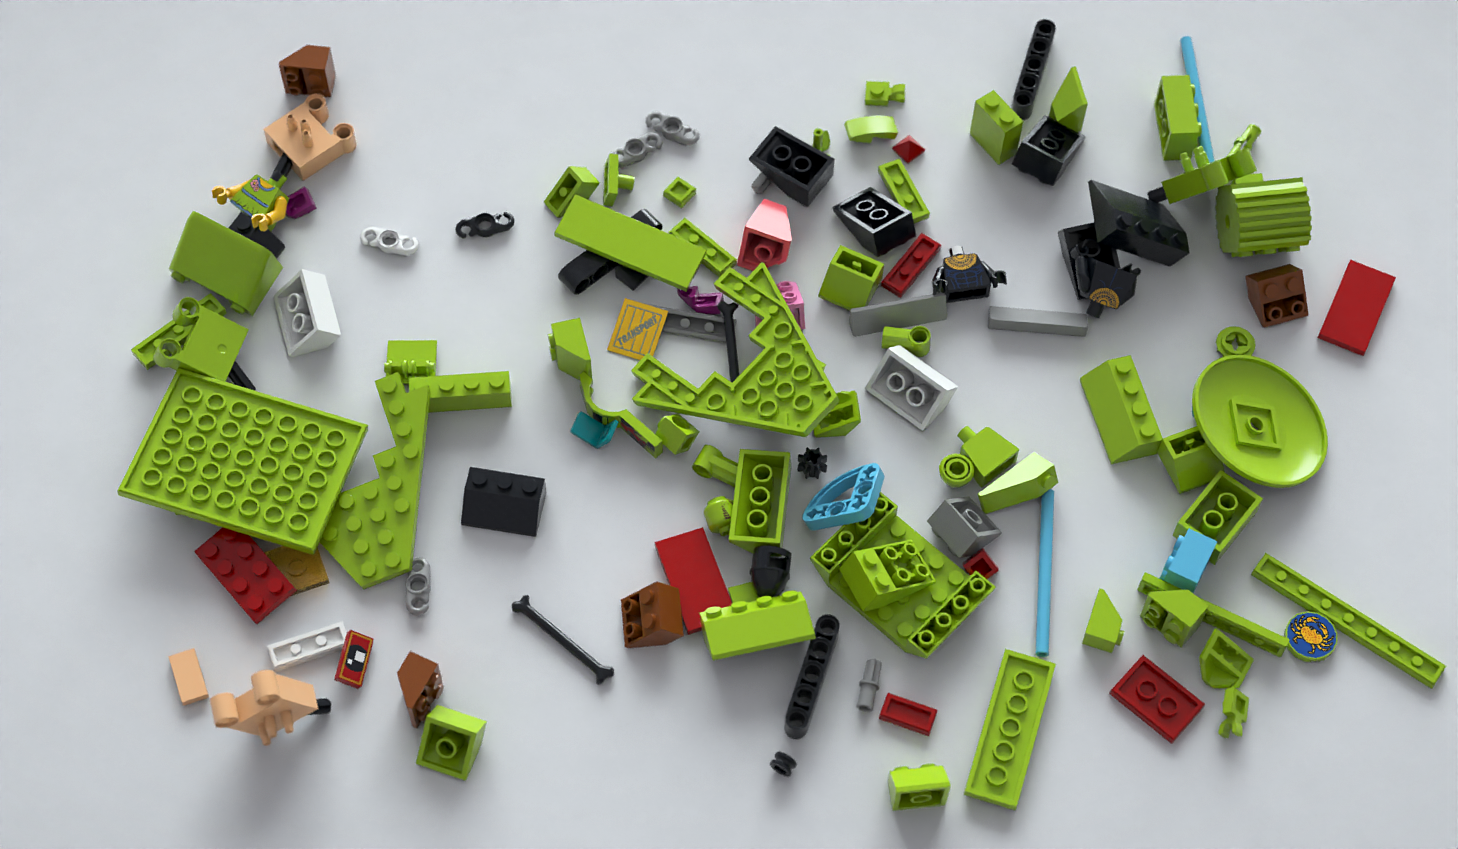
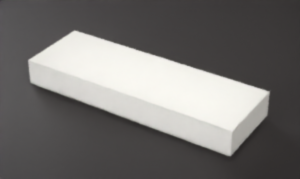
(307, 646)

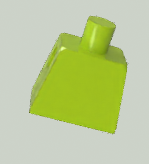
(988, 453)

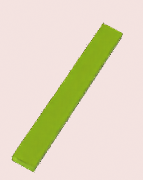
(1349, 620)

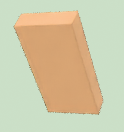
(188, 676)

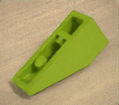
(1021, 483)

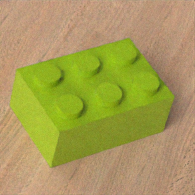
(1177, 116)
(1220, 512)

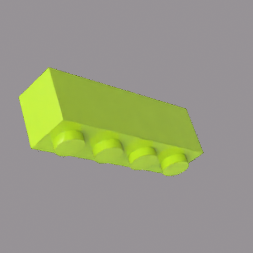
(466, 391)

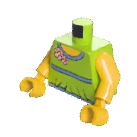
(257, 199)

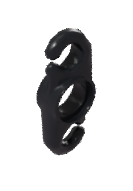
(473, 223)

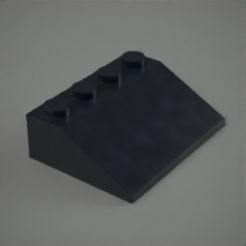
(1136, 225)

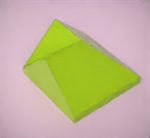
(1070, 102)

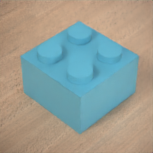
(1188, 560)

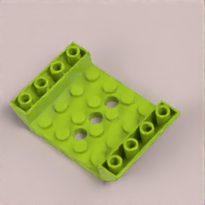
(918, 620)

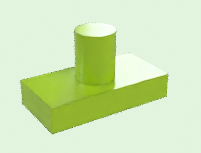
(613, 180)

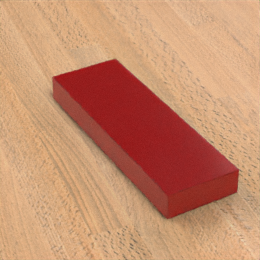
(911, 265)

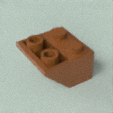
(309, 71)
(1277, 294)
(652, 616)
(420, 685)

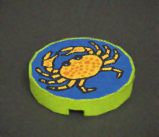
(1310, 636)

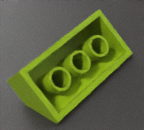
(1121, 410)
(760, 499)
(756, 625)

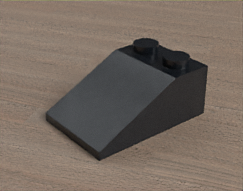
(1047, 150)
(793, 165)
(876, 221)
(1084, 236)

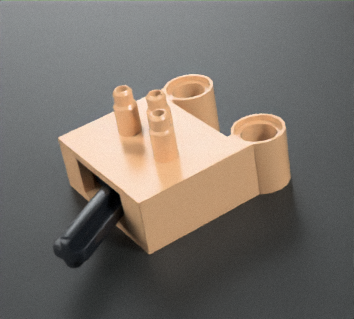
(303, 140)
(267, 707)

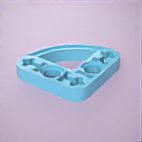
(822, 513)

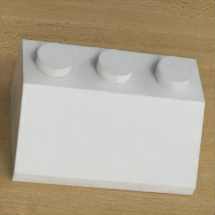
(306, 313)
(910, 387)

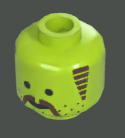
(718, 515)

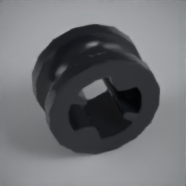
(783, 764)

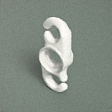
(382, 234)

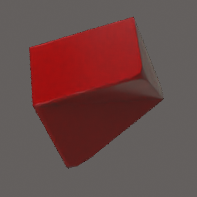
(981, 563)

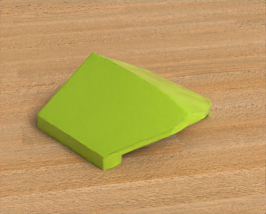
(841, 418)
(1223, 662)

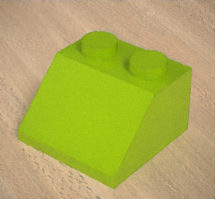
(570, 348)
(450, 742)
(918, 787)

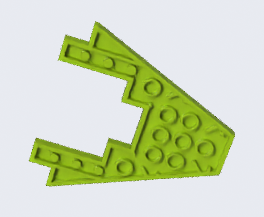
(778, 390)
(377, 521)

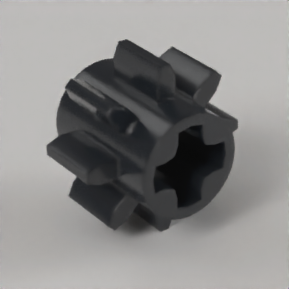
(812, 463)

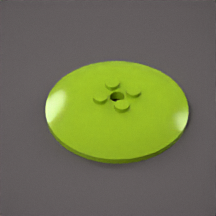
(1290, 426)

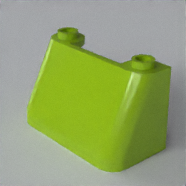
(224, 263)

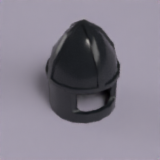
(770, 574)

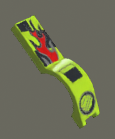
(626, 420)

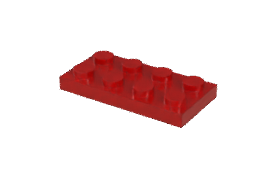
(245, 572)

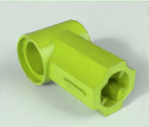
(906, 338)
(713, 464)

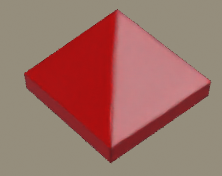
(908, 149)

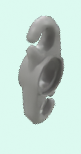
(678, 135)
(641, 142)
(413, 596)

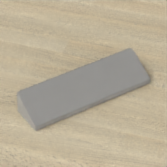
(898, 314)
(1037, 321)
(694, 324)

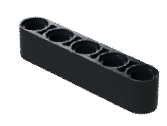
(1033, 68)
(591, 267)
(809, 687)

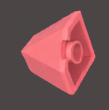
(765, 237)

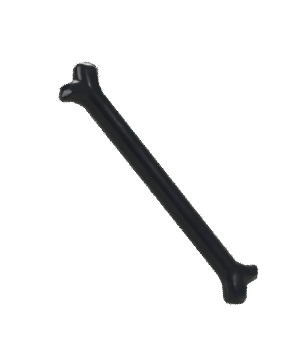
(727, 311)
(600, 671)

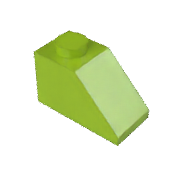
(573, 181)
(1103, 625)

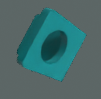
(593, 431)

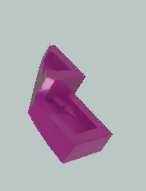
(300, 203)
(701, 302)

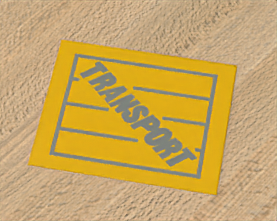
(637, 329)

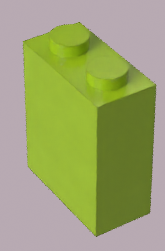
(996, 127)

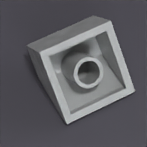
(963, 526)

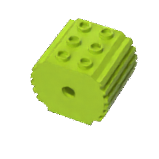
(1263, 217)

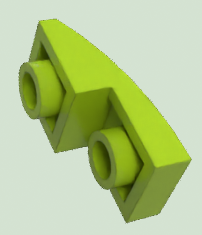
(866, 128)

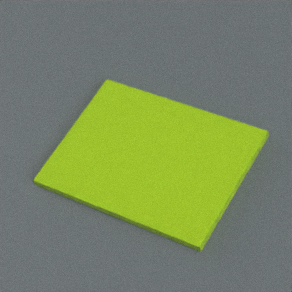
(244, 461)

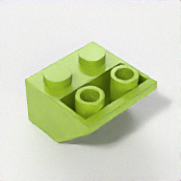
(851, 279)
(1189, 460)
(1174, 614)

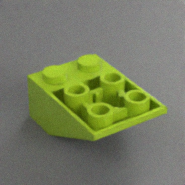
(886, 574)

